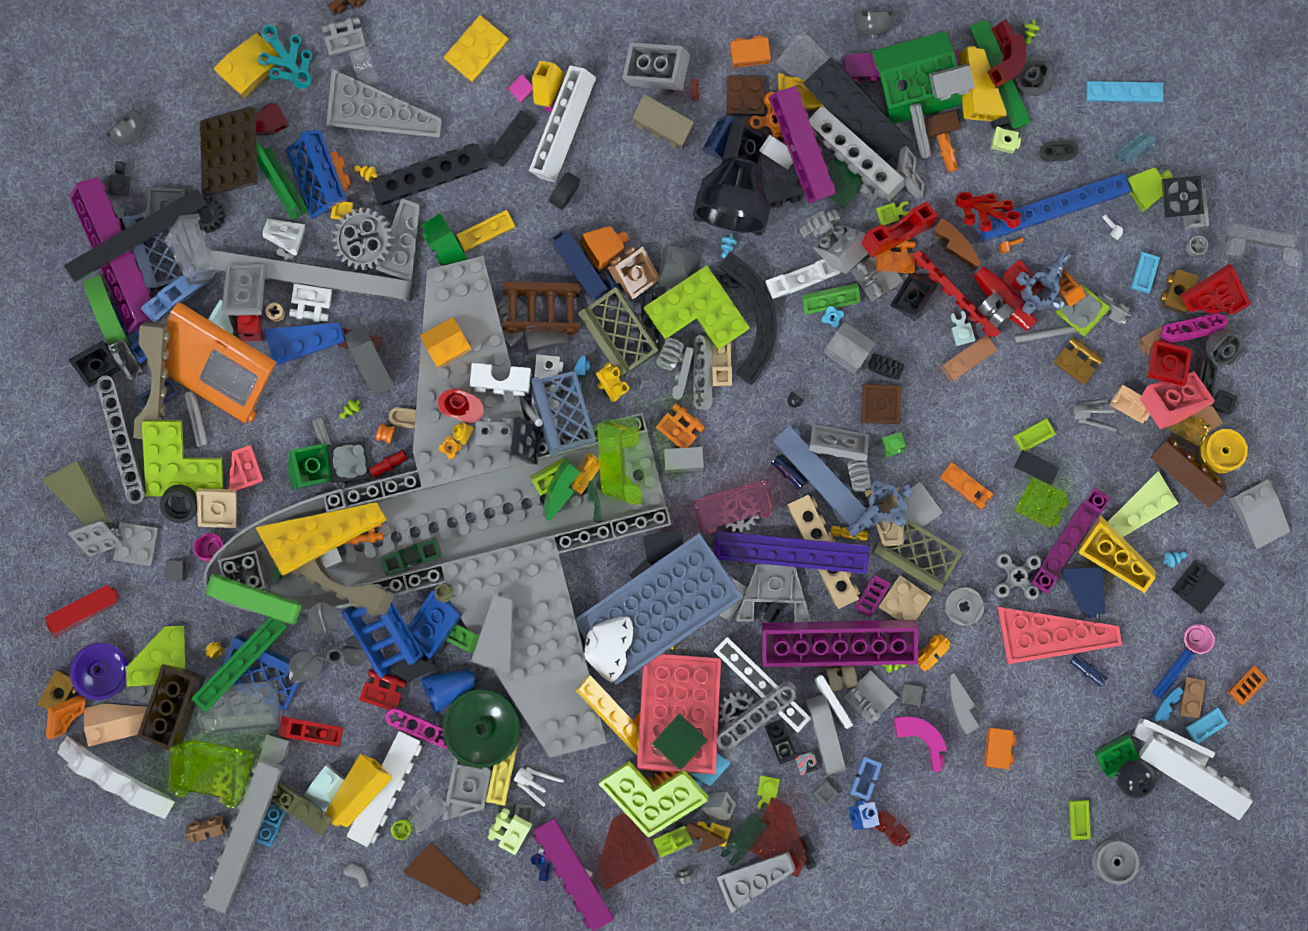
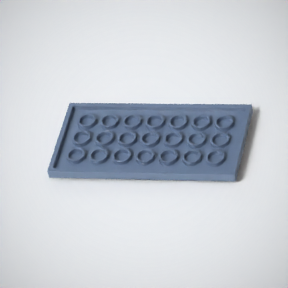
(666, 602)

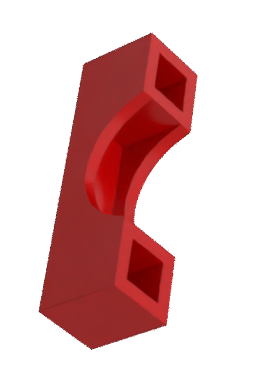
(914, 223)

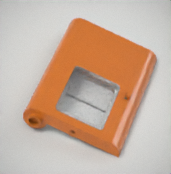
(216, 363)

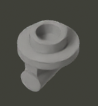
(287, 255)

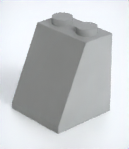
(849, 347)

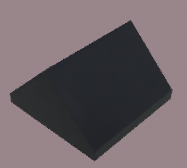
(913, 296)
(94, 363)
(662, 544)

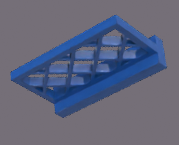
(322, 171)
(273, 660)

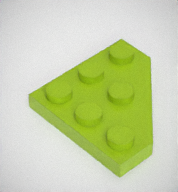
(164, 648)

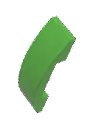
(104, 310)

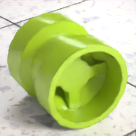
(398, 829)

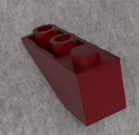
(270, 120)

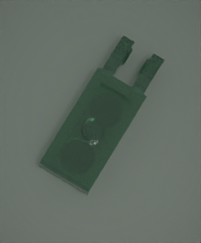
(745, 838)

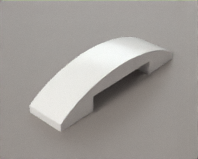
(800, 279)

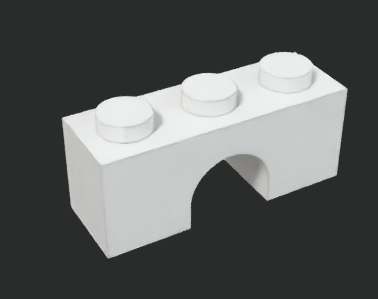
(517, 382)

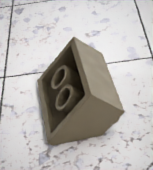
(663, 122)

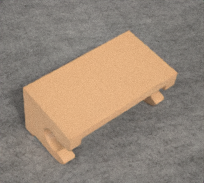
(1130, 404)

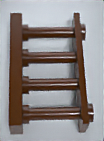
(550, 291)

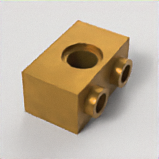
(1177, 279)
(58, 680)

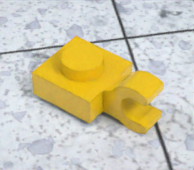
(340, 209)

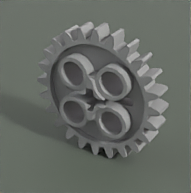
(358, 222)

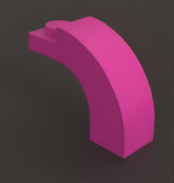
(914, 726)

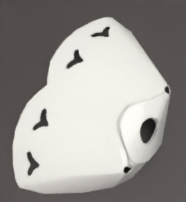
(608, 646)

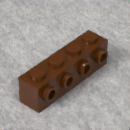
(1189, 471)

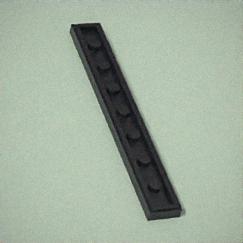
(134, 235)

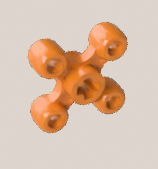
(767, 120)

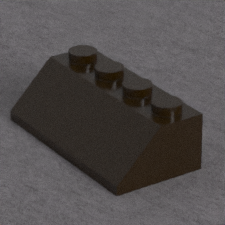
(170, 706)

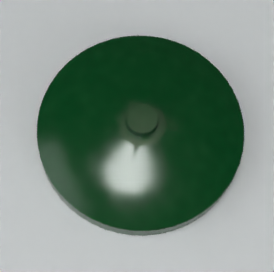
(481, 728)

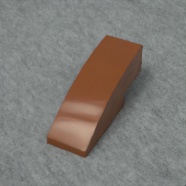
(957, 243)

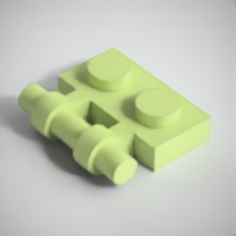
(515, 833)

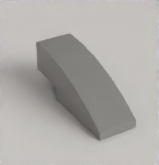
(961, 705)

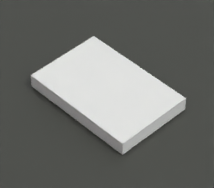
(832, 701)

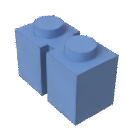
(861, 785)

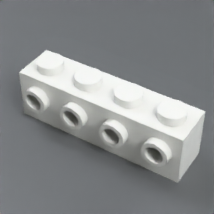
(546, 367)

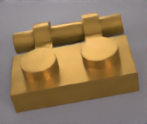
(1075, 366)

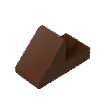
(709, 838)

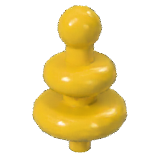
(368, 173)

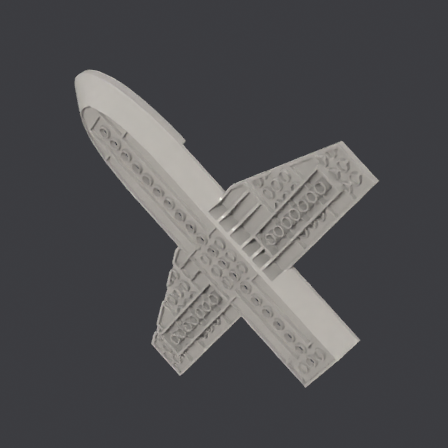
(493, 555)

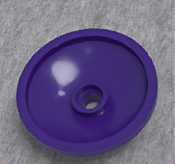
(109, 677)

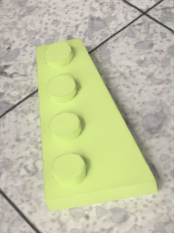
(1146, 504)

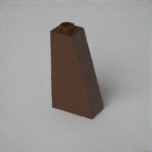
(440, 873)

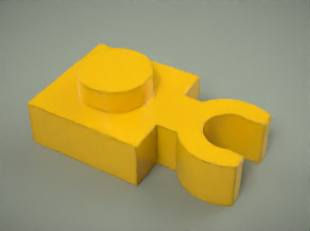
(718, 829)

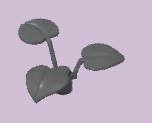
(323, 619)

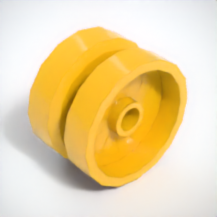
(1233, 454)

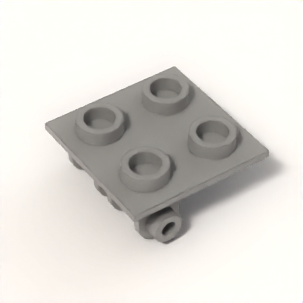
(874, 282)
(96, 538)
(870, 697)

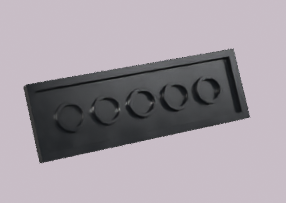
(855, 109)

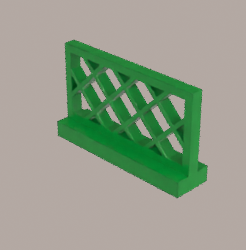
(280, 182)

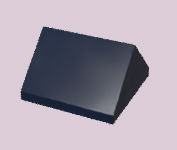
(718, 138)

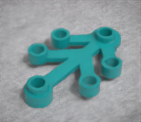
(286, 60)

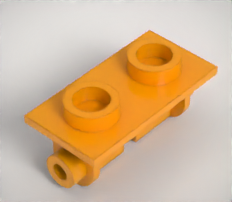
(588, 467)
(937, 645)

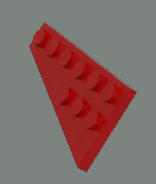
(950, 289)

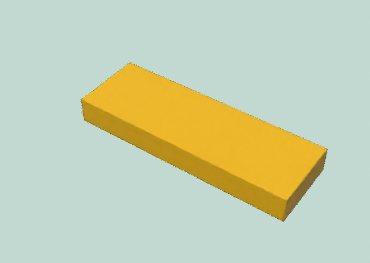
(485, 231)

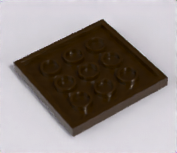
(228, 151)

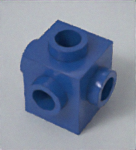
(863, 815)

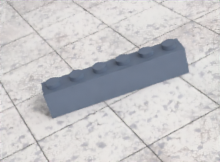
(819, 476)

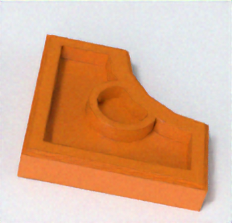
(62, 715)

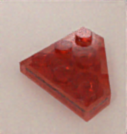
(780, 836)
(623, 852)

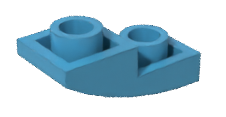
(580, 369)
(1163, 709)
(271, 825)

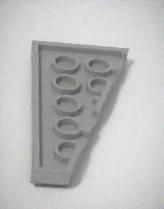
(369, 109)

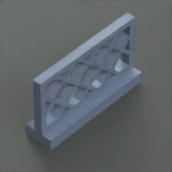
(142, 257)
(544, 412)

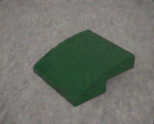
(845, 182)
(679, 741)

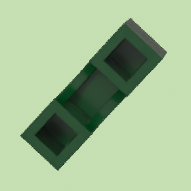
(411, 555)

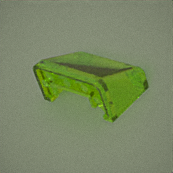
(612, 439)
(209, 770)

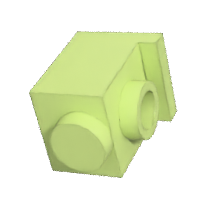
(1000, 144)

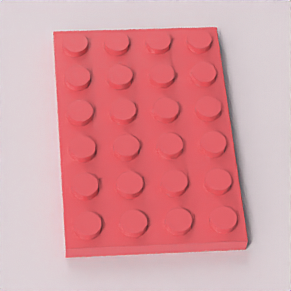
(681, 687)

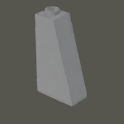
(495, 640)

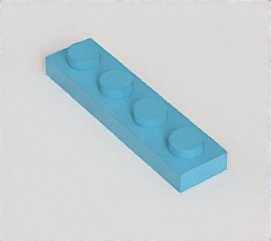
(1124, 92)

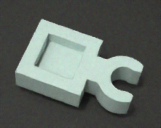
(962, 332)

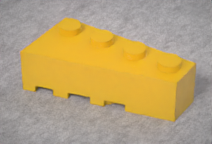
(1116, 555)

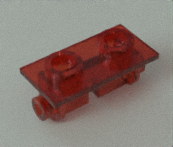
(897, 835)

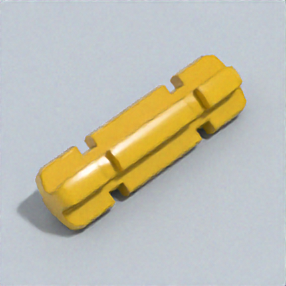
(843, 532)

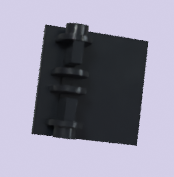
(1198, 586)

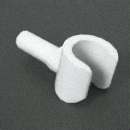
(1117, 230)

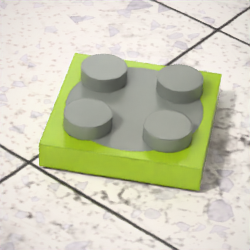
(1085, 313)

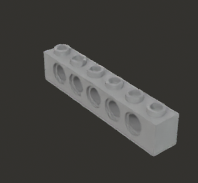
(894, 181)

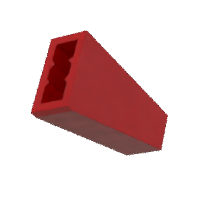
(81, 611)

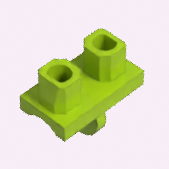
(672, 841)

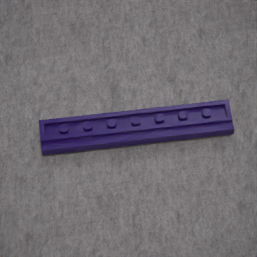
(792, 552)

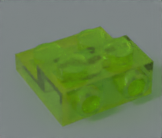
(1042, 503)

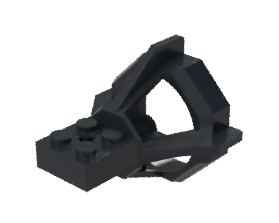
(733, 192)

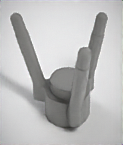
(1082, 412)

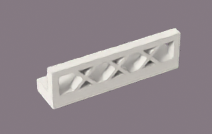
(1146, 728)

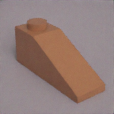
(968, 358)

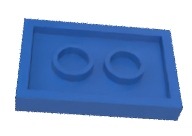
(433, 624)

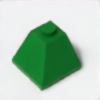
(308, 466)

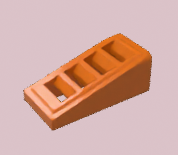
(1070, 289)
(1247, 695)

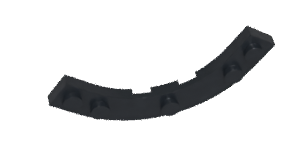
(764, 312)

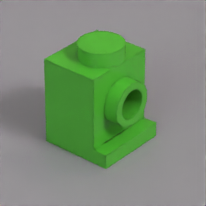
(893, 444)

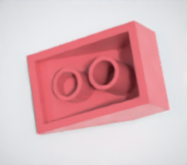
(1173, 403)

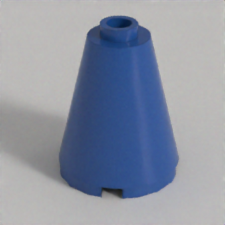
(447, 687)

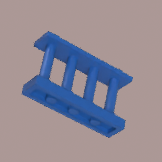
(399, 634)

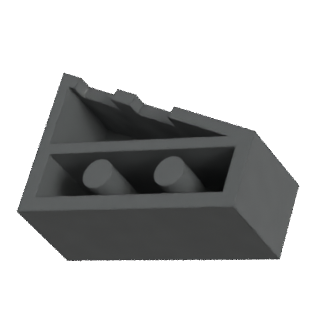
(368, 361)

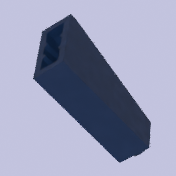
(578, 264)

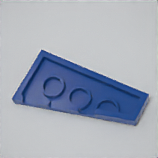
(299, 341)

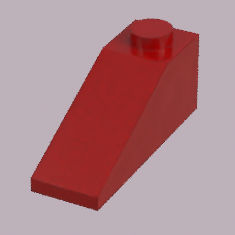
(310, 731)

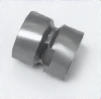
(996, 310)

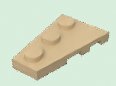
(889, 533)

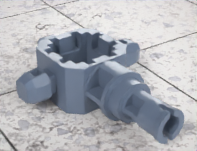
(1049, 278)
(874, 514)

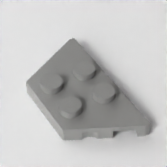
(466, 790)

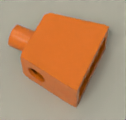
(603, 245)

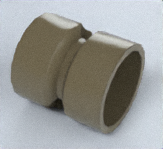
(841, 677)

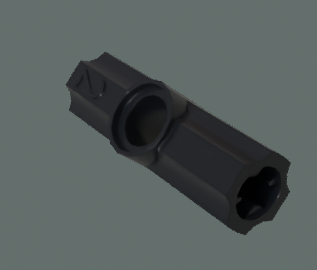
(645, 299)

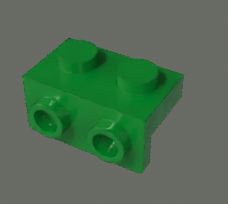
(1115, 755)

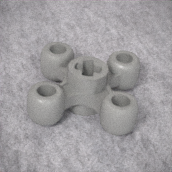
(1024, 570)

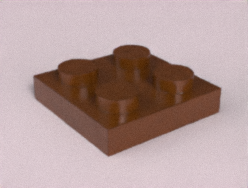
(745, 95)
(880, 404)

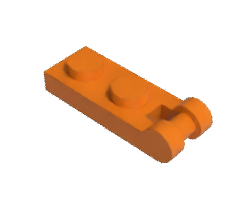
(966, 485)

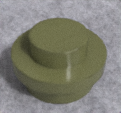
(444, 592)

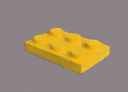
(476, 48)

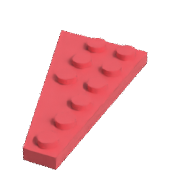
(1042, 636)

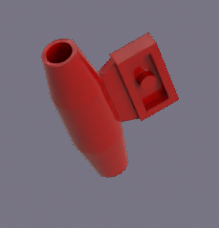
(1009, 291)

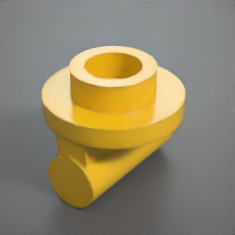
(462, 432)

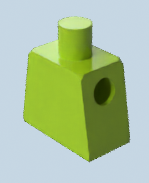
(1147, 187)

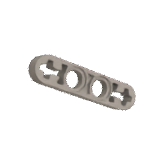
(699, 372)

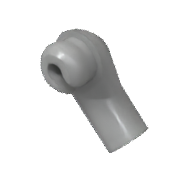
(356, 872)

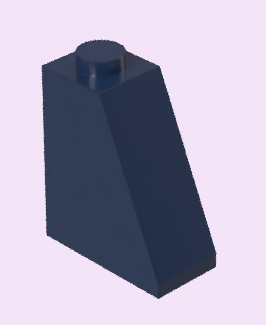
(1087, 589)

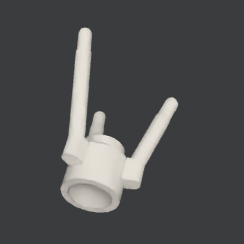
(525, 779)

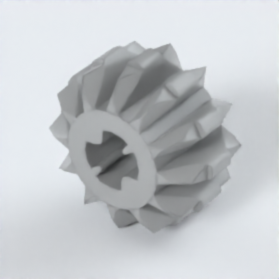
(669, 354)
(859, 475)

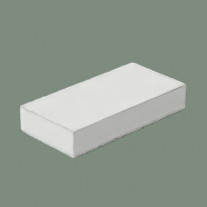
(777, 151)

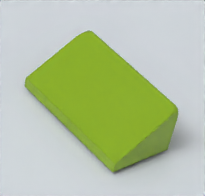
(543, 477)

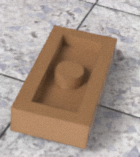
(1192, 697)

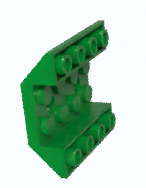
(914, 63)

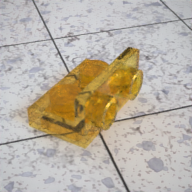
(1192, 429)

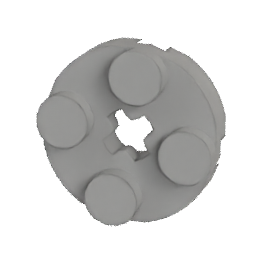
(954, 611)

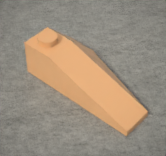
(111, 722)

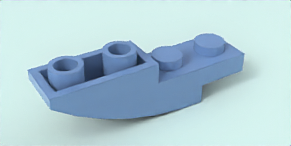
(168, 297)

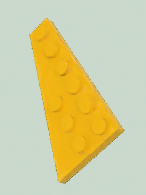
(306, 538)

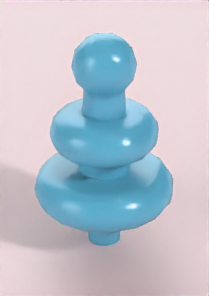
(727, 246)
(1174, 558)

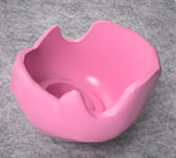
(1201, 633)

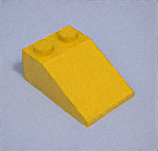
(242, 68)

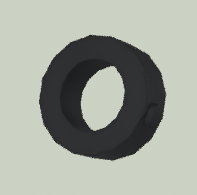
(1000, 122)

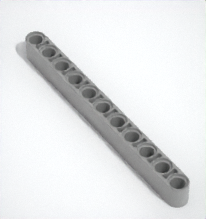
(320, 277)

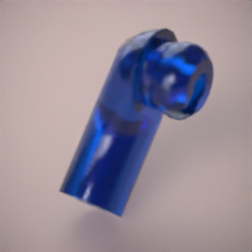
(543, 865)

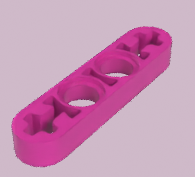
(1173, 333)
(419, 730)

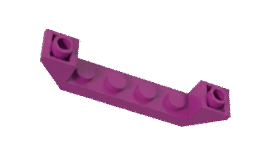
(1069, 539)

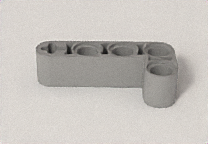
(825, 734)

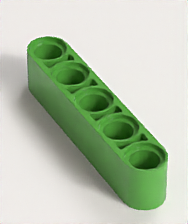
(253, 599)

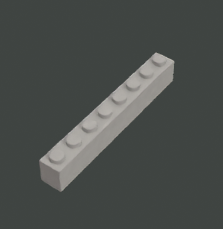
(243, 835)

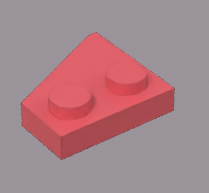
(244, 469)

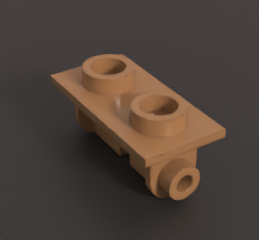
(197, 830)

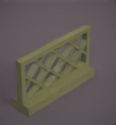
(603, 337)
(913, 569)

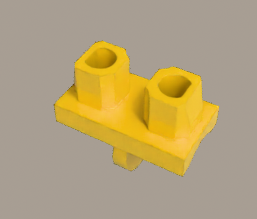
(611, 382)

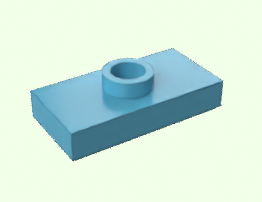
(1145, 273)
(1206, 725)

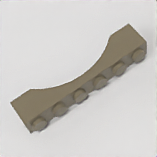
(153, 341)
(369, 596)

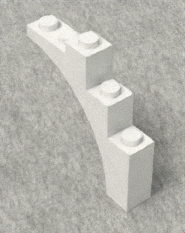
(114, 780)

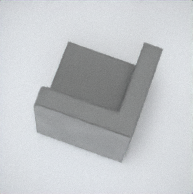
(719, 806)

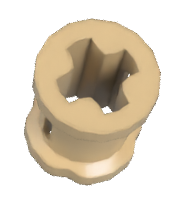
(273, 306)

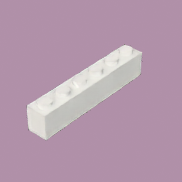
(562, 123)
(759, 681)
(396, 764)
(1195, 776)

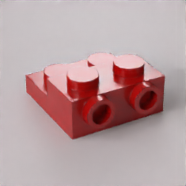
(1169, 362)

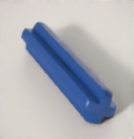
(1173, 673)

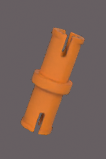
(947, 152)

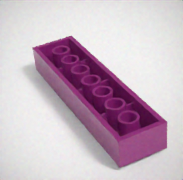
(121, 274)
(839, 643)

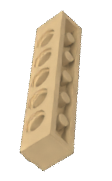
(809, 504)

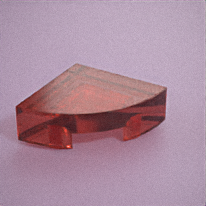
(694, 89)

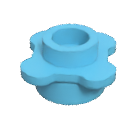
(832, 311)

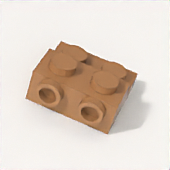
(633, 271)

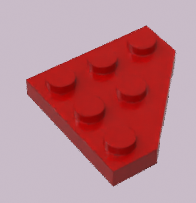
(1217, 293)

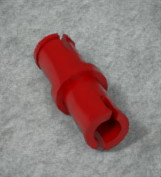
(388, 463)

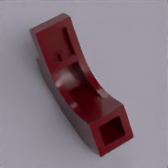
(1013, 54)

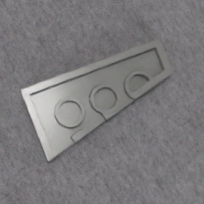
(405, 228)
(751, 880)

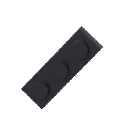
(511, 138)

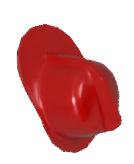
(460, 405)

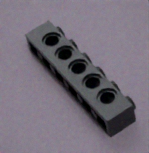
(439, 177)

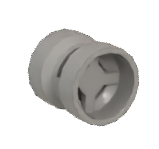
(1200, 246)

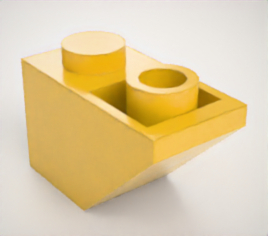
(546, 83)

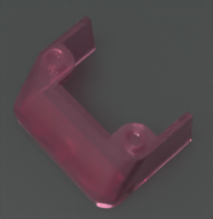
(733, 506)

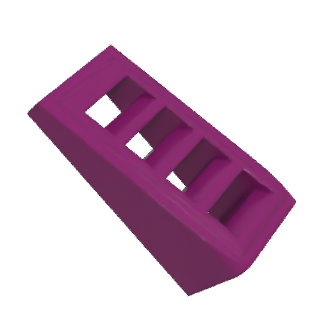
(885, 584)

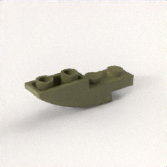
(301, 808)

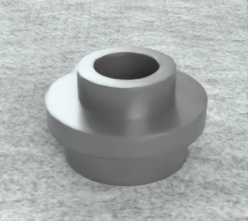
(684, 876)

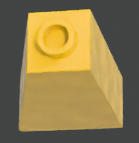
(984, 100)
(358, 790)

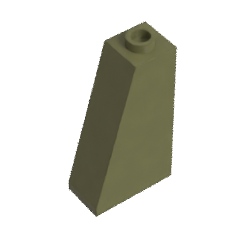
(77, 493)

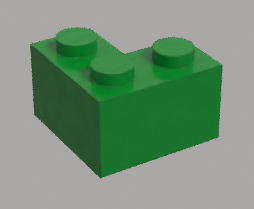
(441, 239)

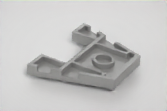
(776, 585)

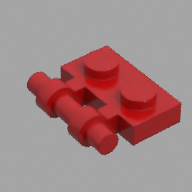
(382, 696)

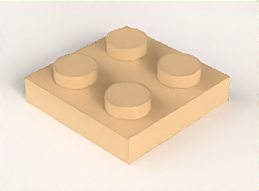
(217, 508)
(904, 600)

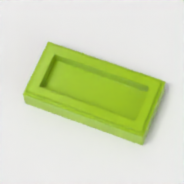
(1034, 435)
(1079, 820)

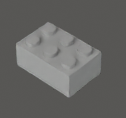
(656, 66)

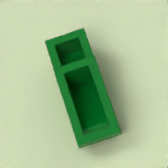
(560, 488)

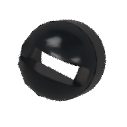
(794, 400)

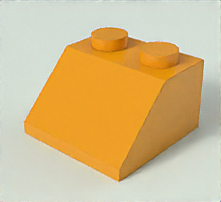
(445, 343)

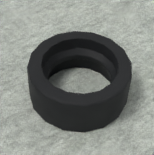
(564, 190)
(175, 516)

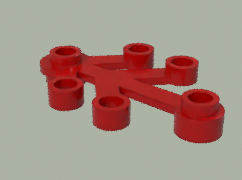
(966, 202)

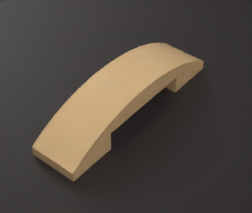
(721, 366)

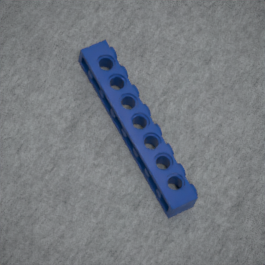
(1061, 205)

